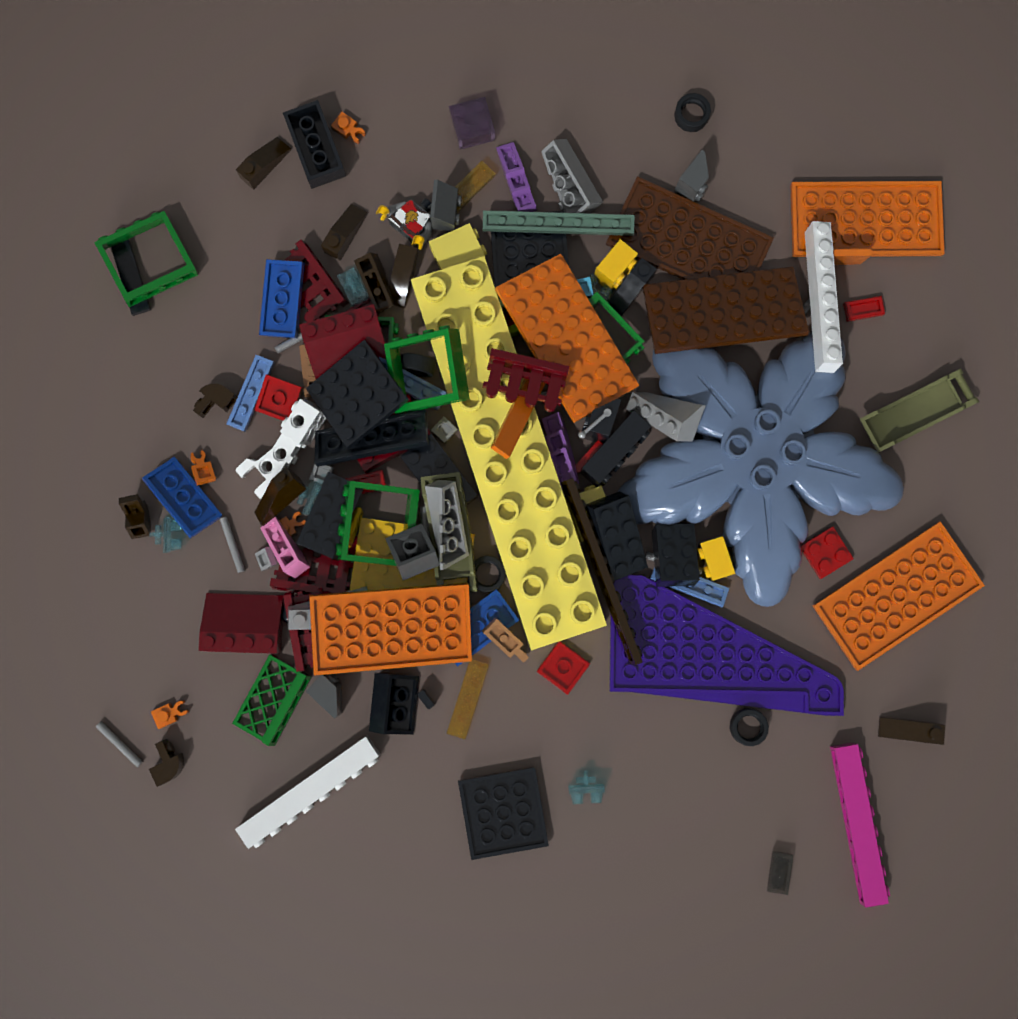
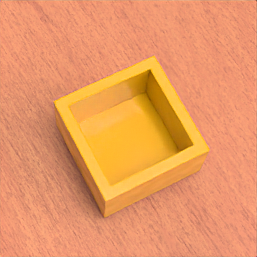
(615, 265)
(716, 559)

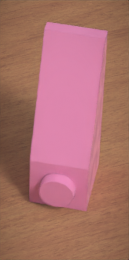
(284, 548)

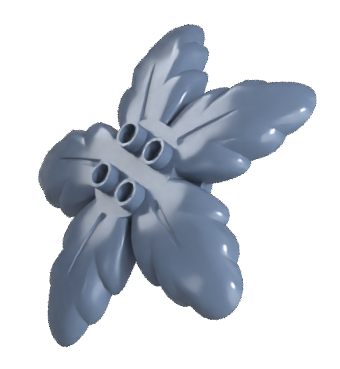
(759, 460)

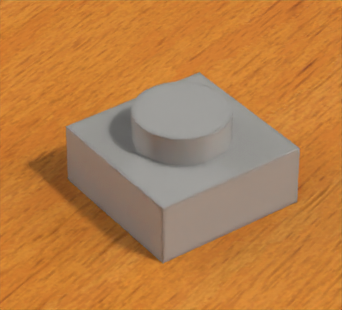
(444, 430)
(319, 473)
(266, 558)

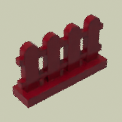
(318, 287)
(525, 367)
(321, 579)
(297, 639)

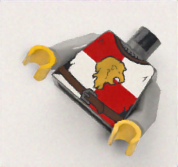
(410, 220)

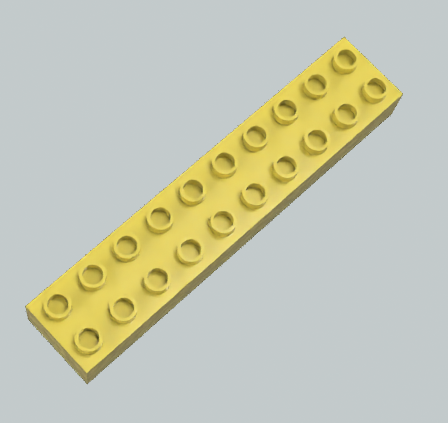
(518, 492)

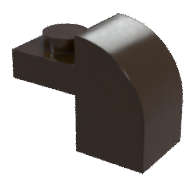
(216, 395)
(136, 516)
(171, 764)

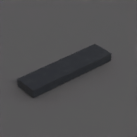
(129, 273)

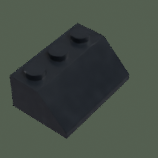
(603, 428)
(393, 704)

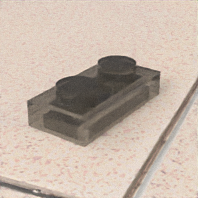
(780, 872)

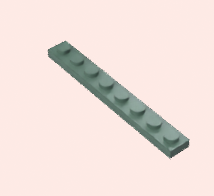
(558, 223)

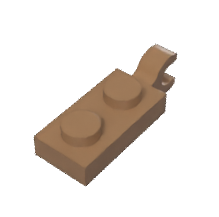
(505, 639)

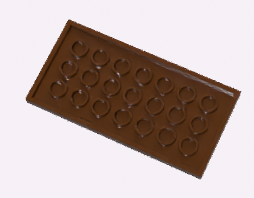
(687, 236)
(725, 310)

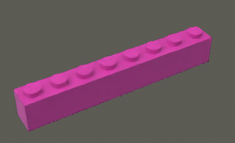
(859, 825)

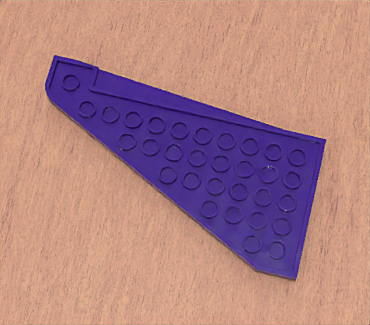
(711, 659)

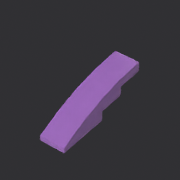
(516, 178)
(560, 447)

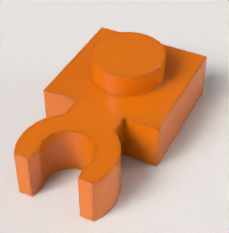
(346, 126)
(202, 471)
(290, 525)
(167, 714)

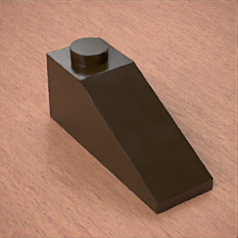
(262, 162)
(343, 232)
(375, 281)
(280, 493)
(911, 730)

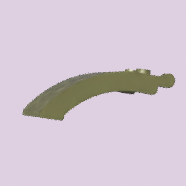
(917, 411)
(465, 567)

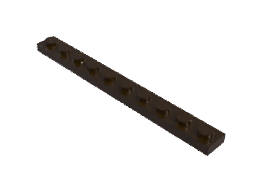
(604, 578)

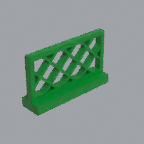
(283, 711)

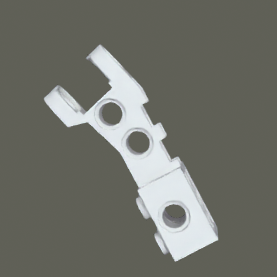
(293, 437)

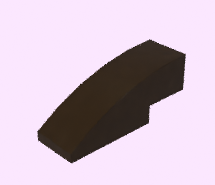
(402, 274)

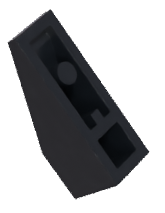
(632, 286)

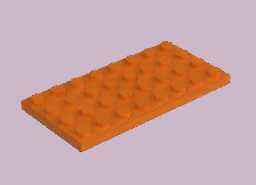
(876, 215)
(567, 331)
(898, 596)
(390, 628)

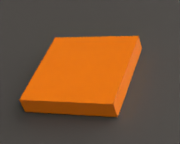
(851, 256)

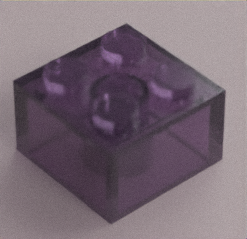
(472, 123)

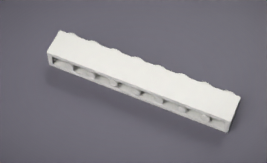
(823, 297)
(307, 792)

